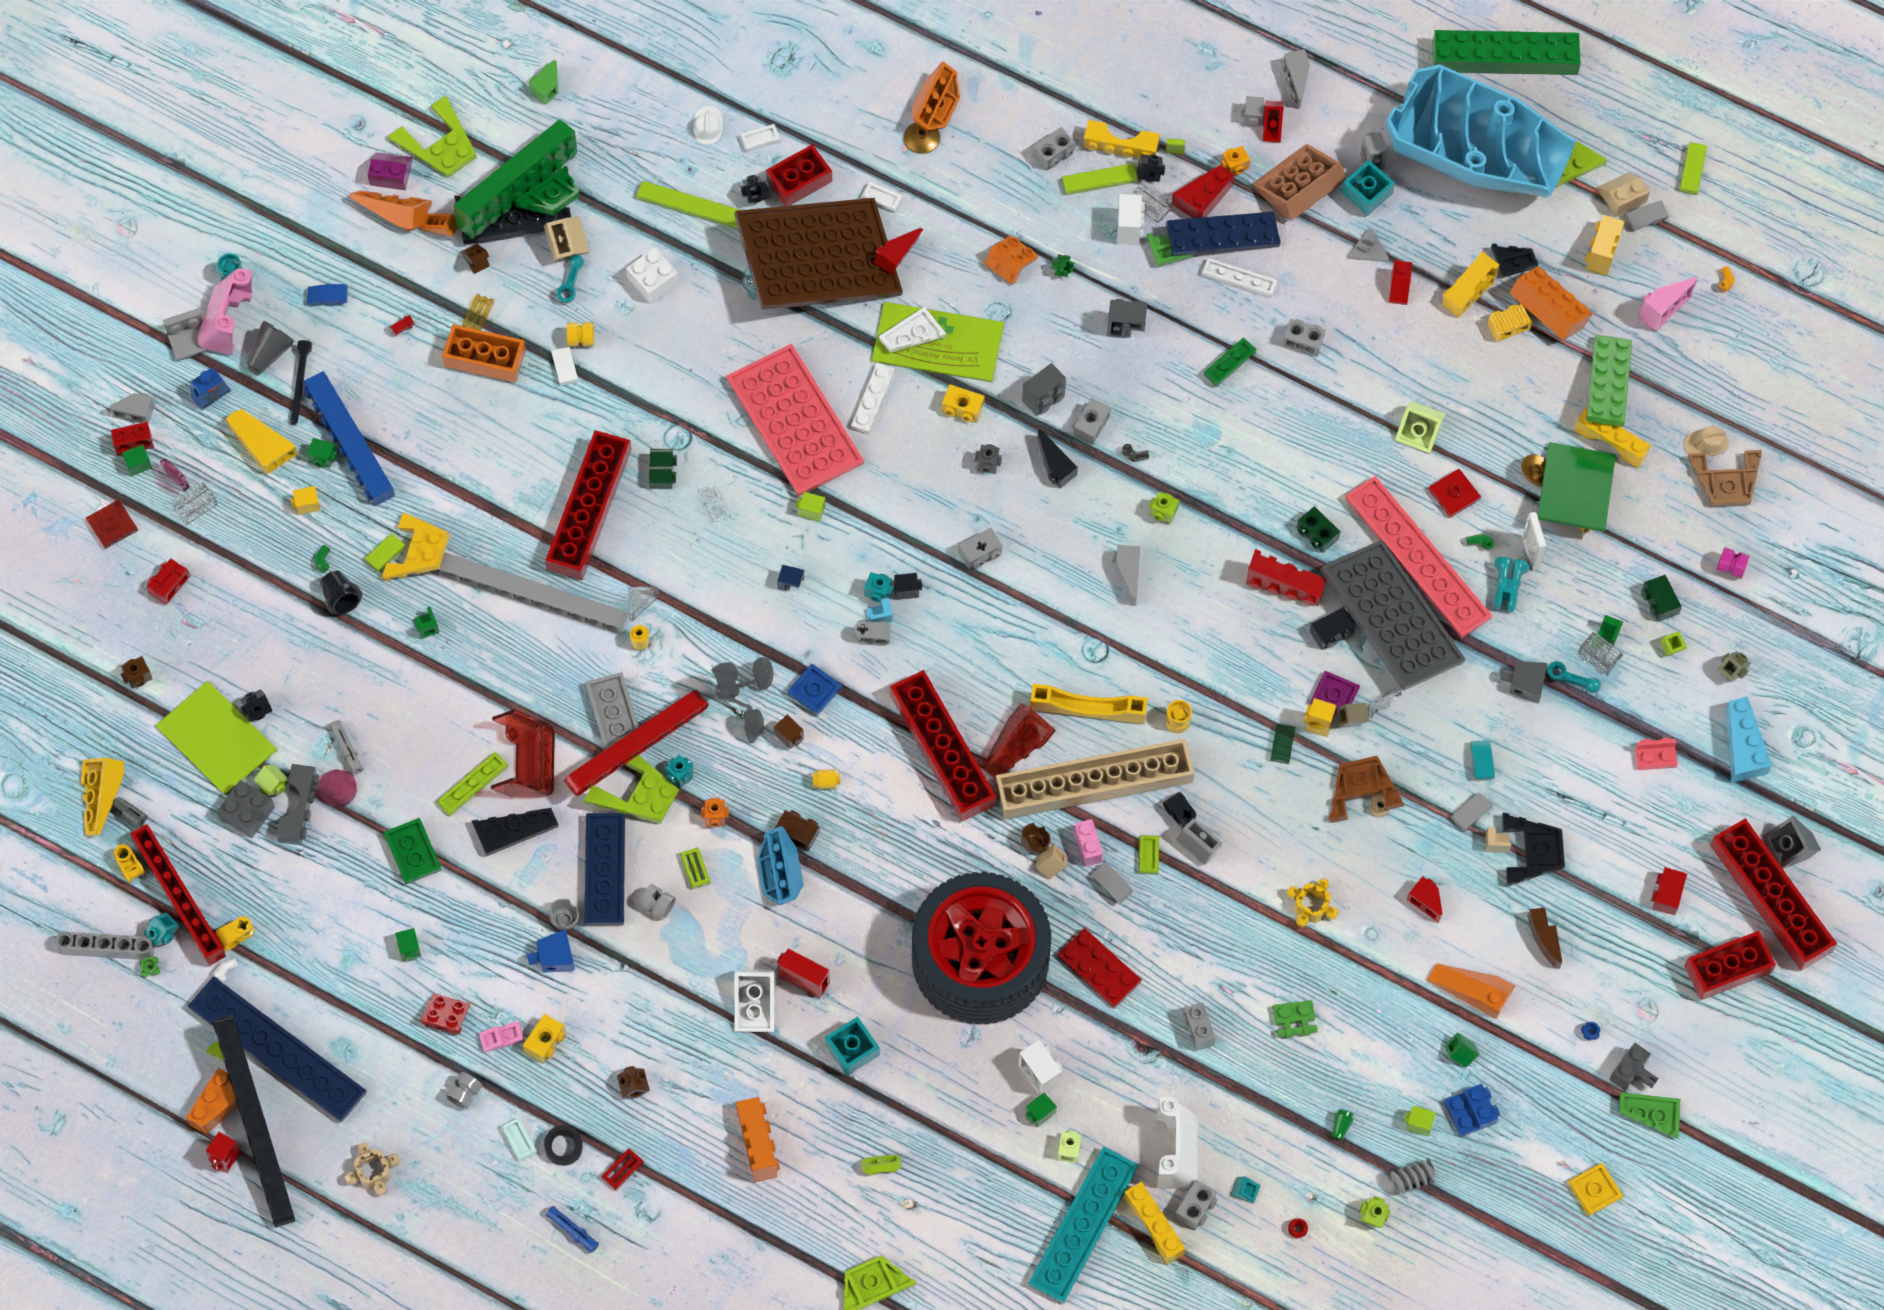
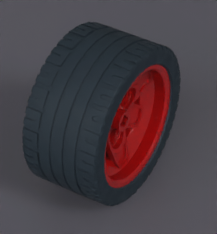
(961, 992)

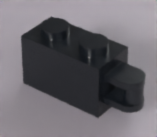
(1333, 628)

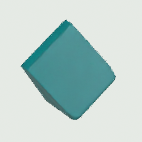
(1245, 1189)

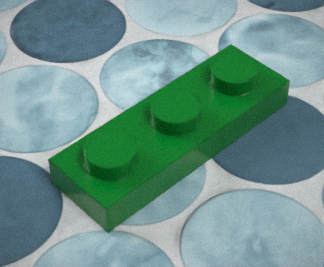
(1230, 362)

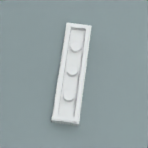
(1239, 277)

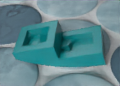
(1482, 759)

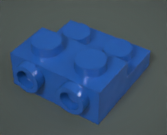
(1472, 1110)

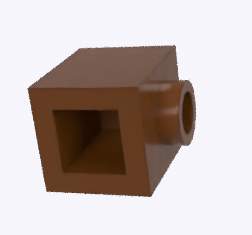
(789, 732)

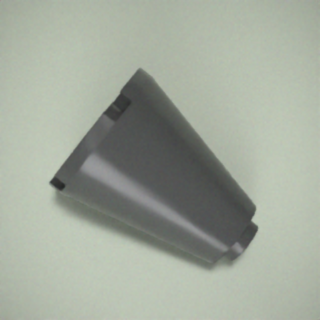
(267, 347)

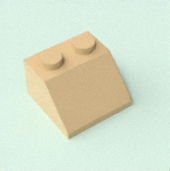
(1624, 193)

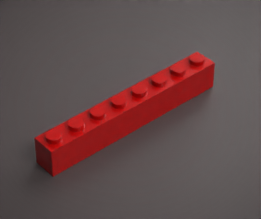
(178, 895)

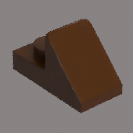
(476, 258)

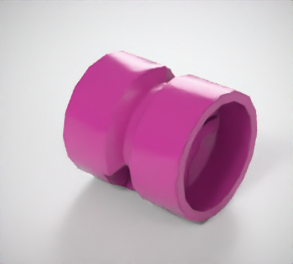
(1733, 562)

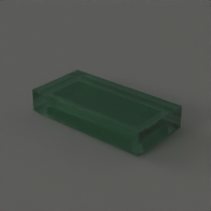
(1282, 743)

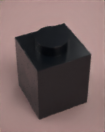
(907, 586)

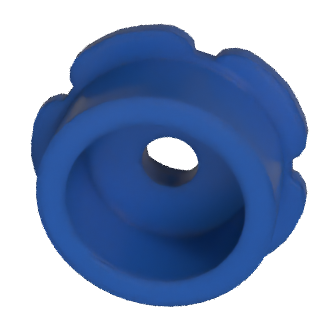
(1590, 1026)

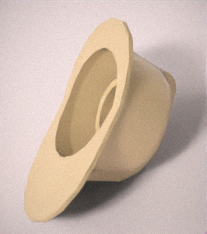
(1708, 440)

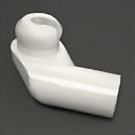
(223, 967)

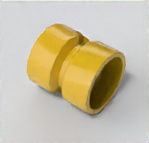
(580, 334)
(1178, 716)

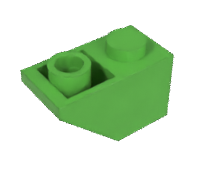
(545, 84)

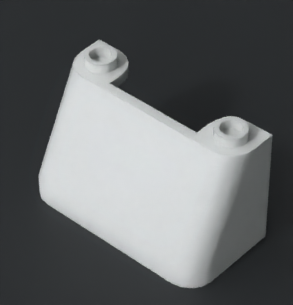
(1178, 1170)

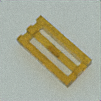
(490, 302)

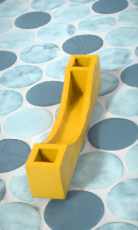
(1053, 700)

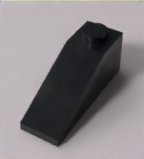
(1057, 464)

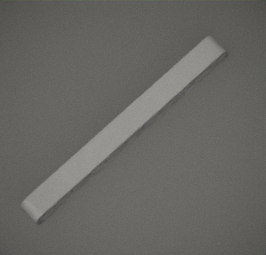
(532, 593)

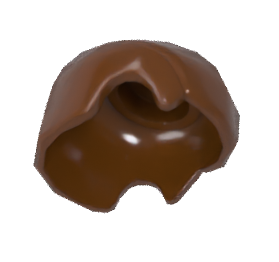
(1035, 838)

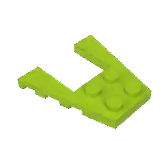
(449, 152)
(649, 800)

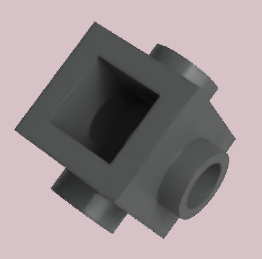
(988, 458)

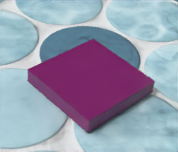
(1335, 690)

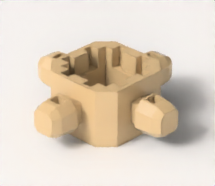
(366, 1156)

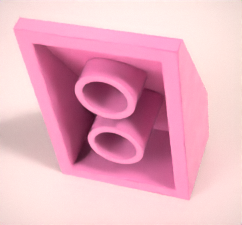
(1665, 302)

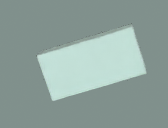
(518, 1139)

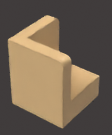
(1497, 841)
(1051, 861)

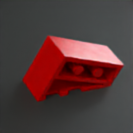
(1204, 193)

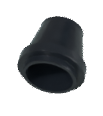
(340, 593)

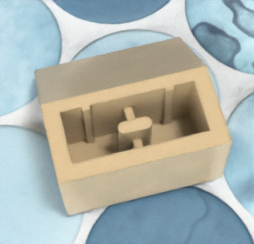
(566, 238)

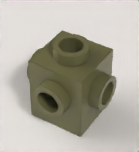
(1734, 665)

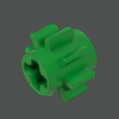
(1062, 265)

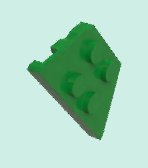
(551, 194)

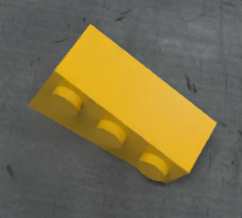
(1604, 245)

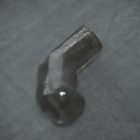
(1129, 453)

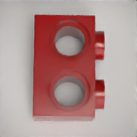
(131, 437)
(222, 1152)

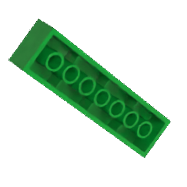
(1507, 52)
(515, 178)

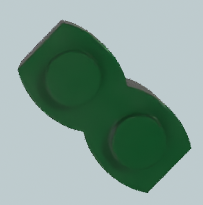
(661, 469)

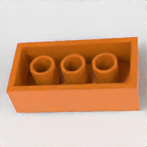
(1551, 303)
(484, 353)

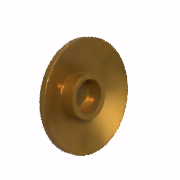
(918, 143)
(1533, 469)

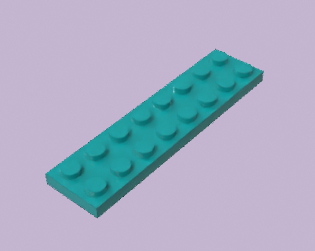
(1083, 1225)

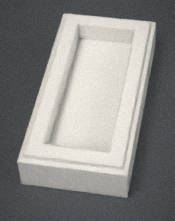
(760, 138)
(884, 198)
(564, 366)

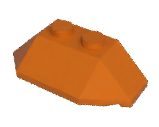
(937, 98)

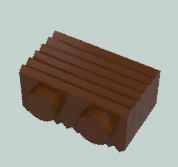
(801, 831)

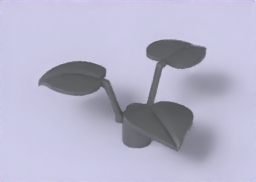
(727, 674)

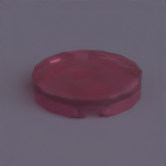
(337, 788)

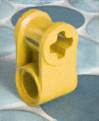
(130, 865)
(232, 933)

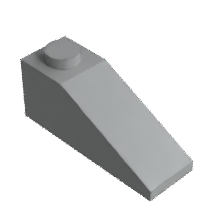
(1127, 569)

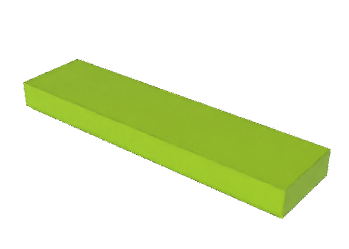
(1099, 179)
(472, 784)

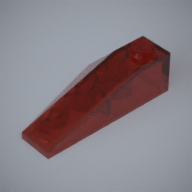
(1018, 738)

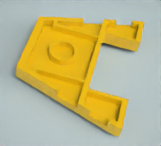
(425, 549)

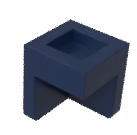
(790, 576)

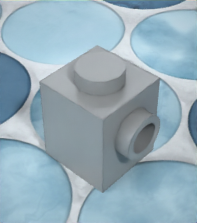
(1253, 110)

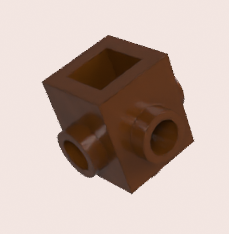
(136, 672)
(633, 1082)

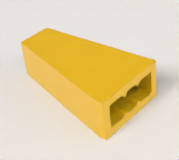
(262, 443)

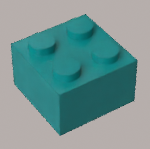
(1368, 187)
(852, 1046)

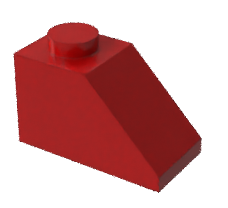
(1272, 121)
(1400, 282)
(1426, 898)

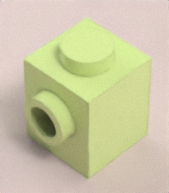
(1069, 1146)

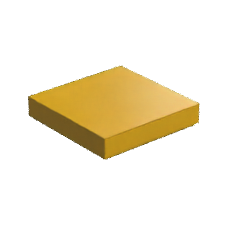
(1595, 1189)

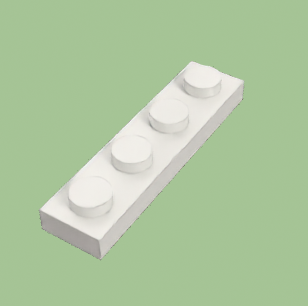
(872, 398)

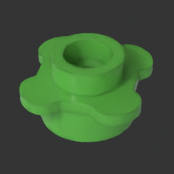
(144, 963)

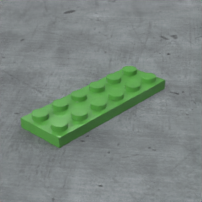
(1609, 380)

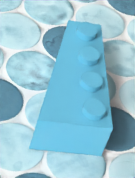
(1745, 743)

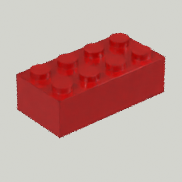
(1730, 965)

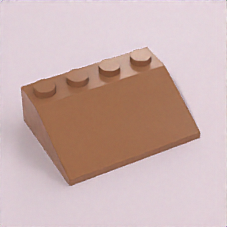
(1300, 181)

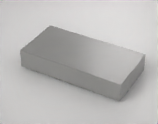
(1471, 811)

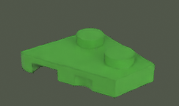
(1162, 251)

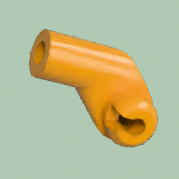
(1728, 280)

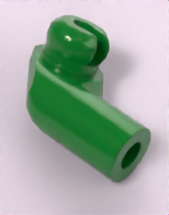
(1482, 540)
(319, 559)

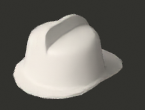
(707, 125)

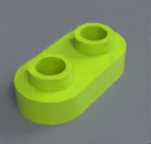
(884, 1163)

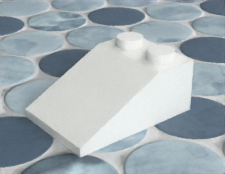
(754, 1000)

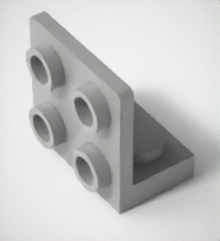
(183, 334)

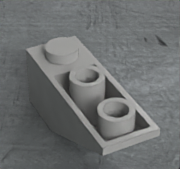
(1297, 69)

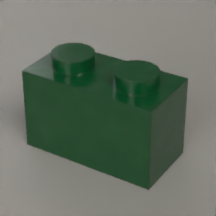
(1661, 598)

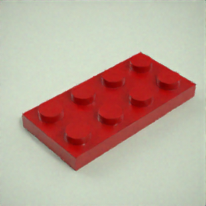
(1099, 968)

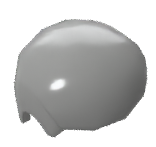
(563, 914)

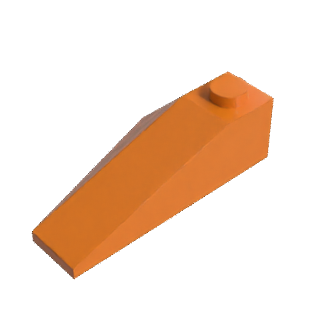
(1478, 989)

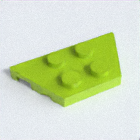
(1581, 162)
(873, 1283)

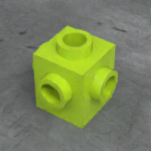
(1164, 507)
(1375, 1218)

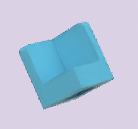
(880, 613)

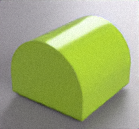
(1673, 643)

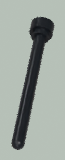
(304, 348)

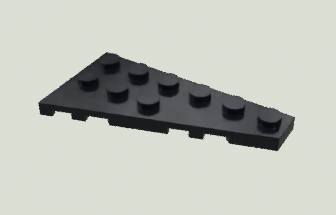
(515, 223)

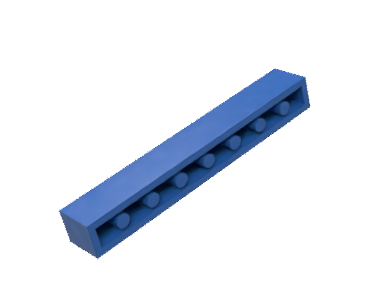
(348, 438)

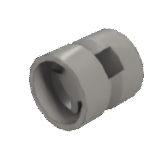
(657, 901)
(465, 1088)

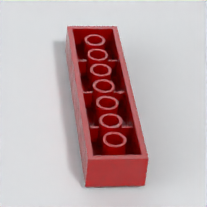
(588, 505)
(942, 745)
(1773, 894)

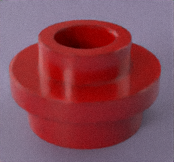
(1298, 1222)

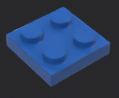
(814, 689)

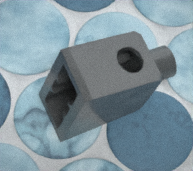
(1526, 679)

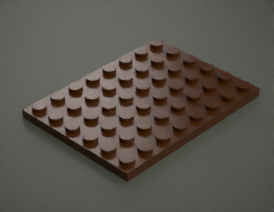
(816, 253)

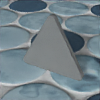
(1369, 248)

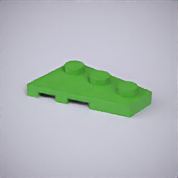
(1652, 1111)

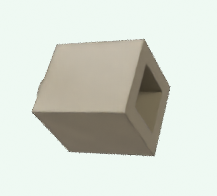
(1353, 714)

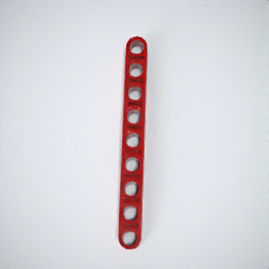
(636, 742)

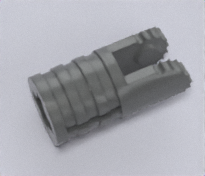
(129, 813)

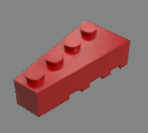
(1285, 580)

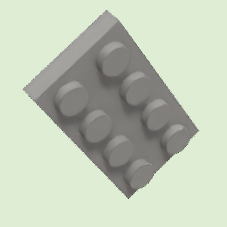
(612, 708)

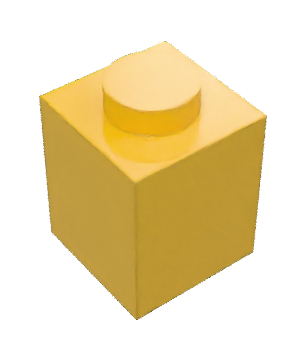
(305, 500)

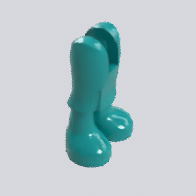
(1508, 588)

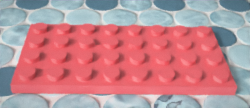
(795, 420)

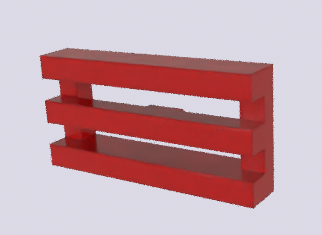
(627, 1175)

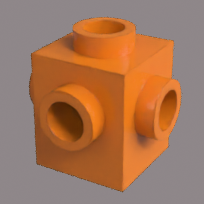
(715, 812)

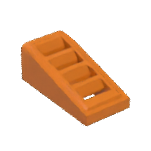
(443, 224)

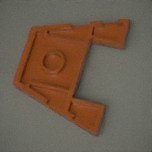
(1359, 780)

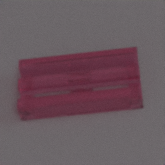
(174, 474)

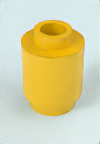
(639, 637)
(826, 779)

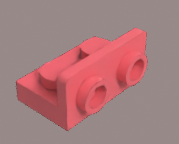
(1656, 754)

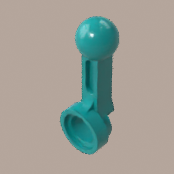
(576, 263)
(1592, 685)

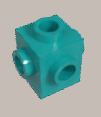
(878, 587)
(679, 771)
(161, 929)

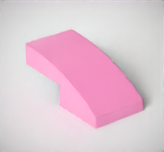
(502, 1037)

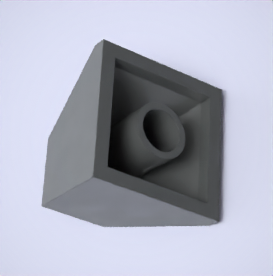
(1791, 842)

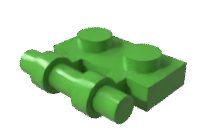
(1294, 1013)

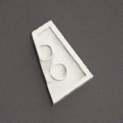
(912, 332)

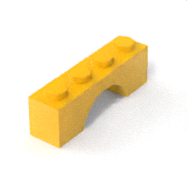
(1099, 138)
(1630, 447)
(1147, 1210)

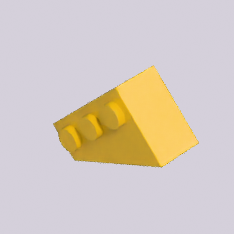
(1471, 285)

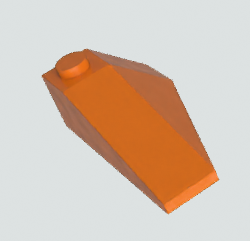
(401, 212)

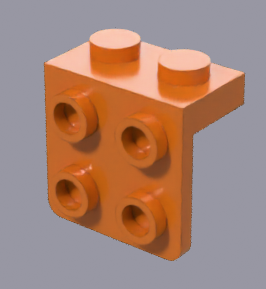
(1009, 258)

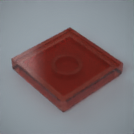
(111, 524)

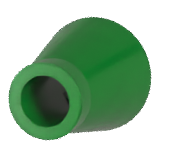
(1342, 1122)

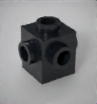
(1150, 168)
(758, 193)
(255, 705)

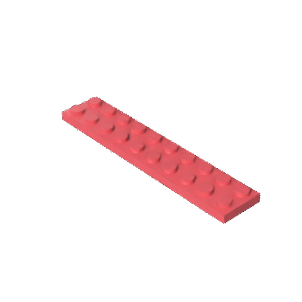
(1418, 557)

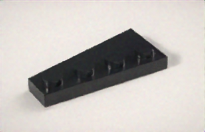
(506, 831)

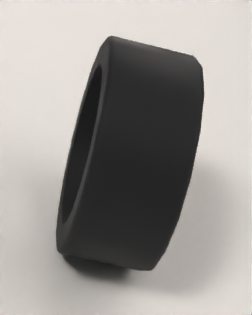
(563, 1130)

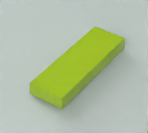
(1693, 168)

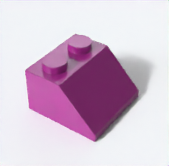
(389, 171)

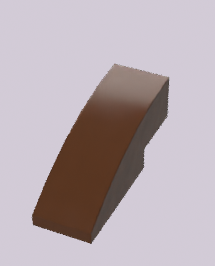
(1545, 936)

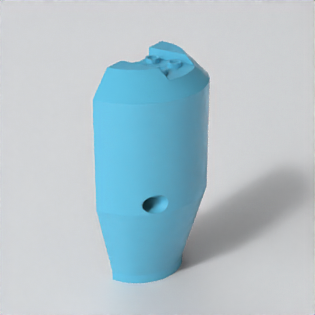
(1478, 134)

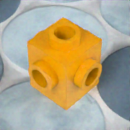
(1235, 160)

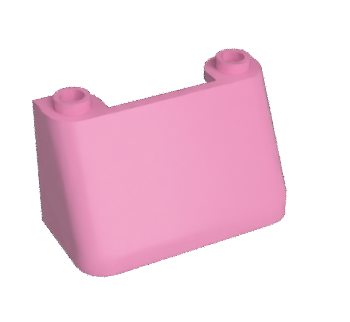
(217, 327)

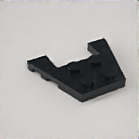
(1542, 849)

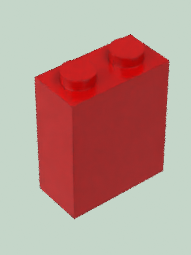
(803, 973)

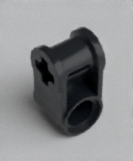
(1179, 808)

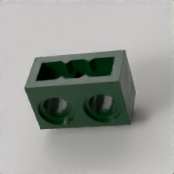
(1322, 527)

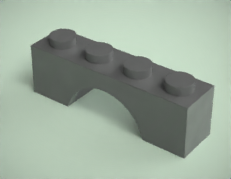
(292, 827)

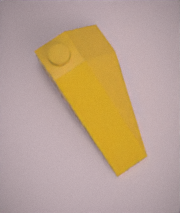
(101, 782)

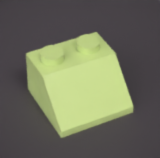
(1420, 426)

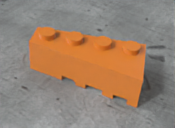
(757, 1140)

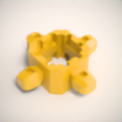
(1319, 891)

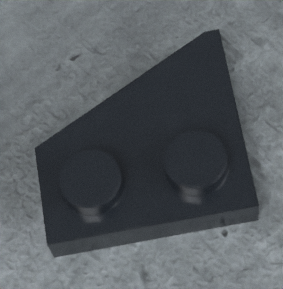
(1514, 259)

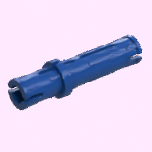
(579, 1235)

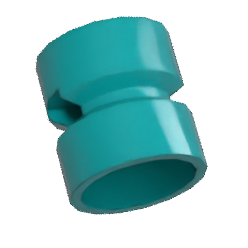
(227, 264)

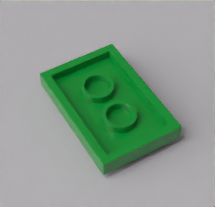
(412, 851)

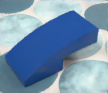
(329, 293)

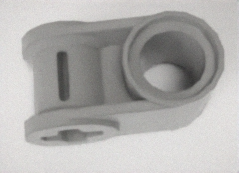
(874, 633)

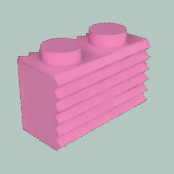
(1088, 842)

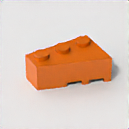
(213, 1103)

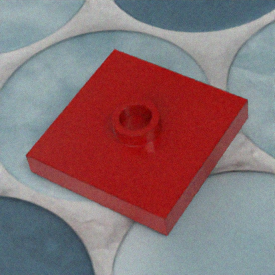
(1454, 493)

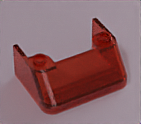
(534, 755)

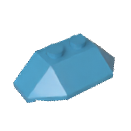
(779, 867)

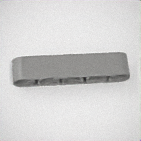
(97, 940)

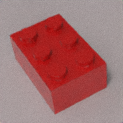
(799, 175)

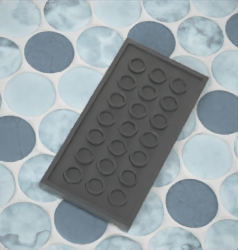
(1392, 615)

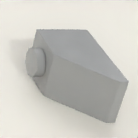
(134, 408)

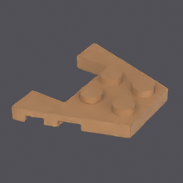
(1727, 486)

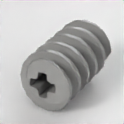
(1413, 1175)

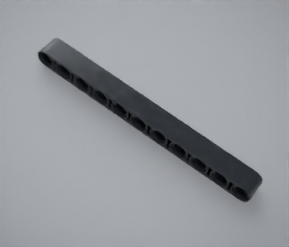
(253, 1121)

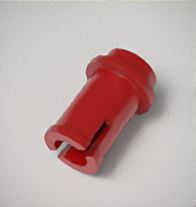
(402, 325)

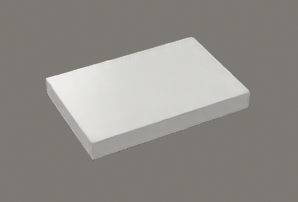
(1534, 541)

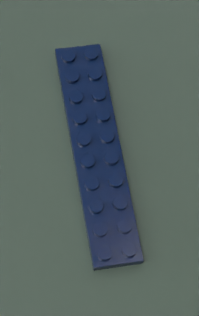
(280, 1050)

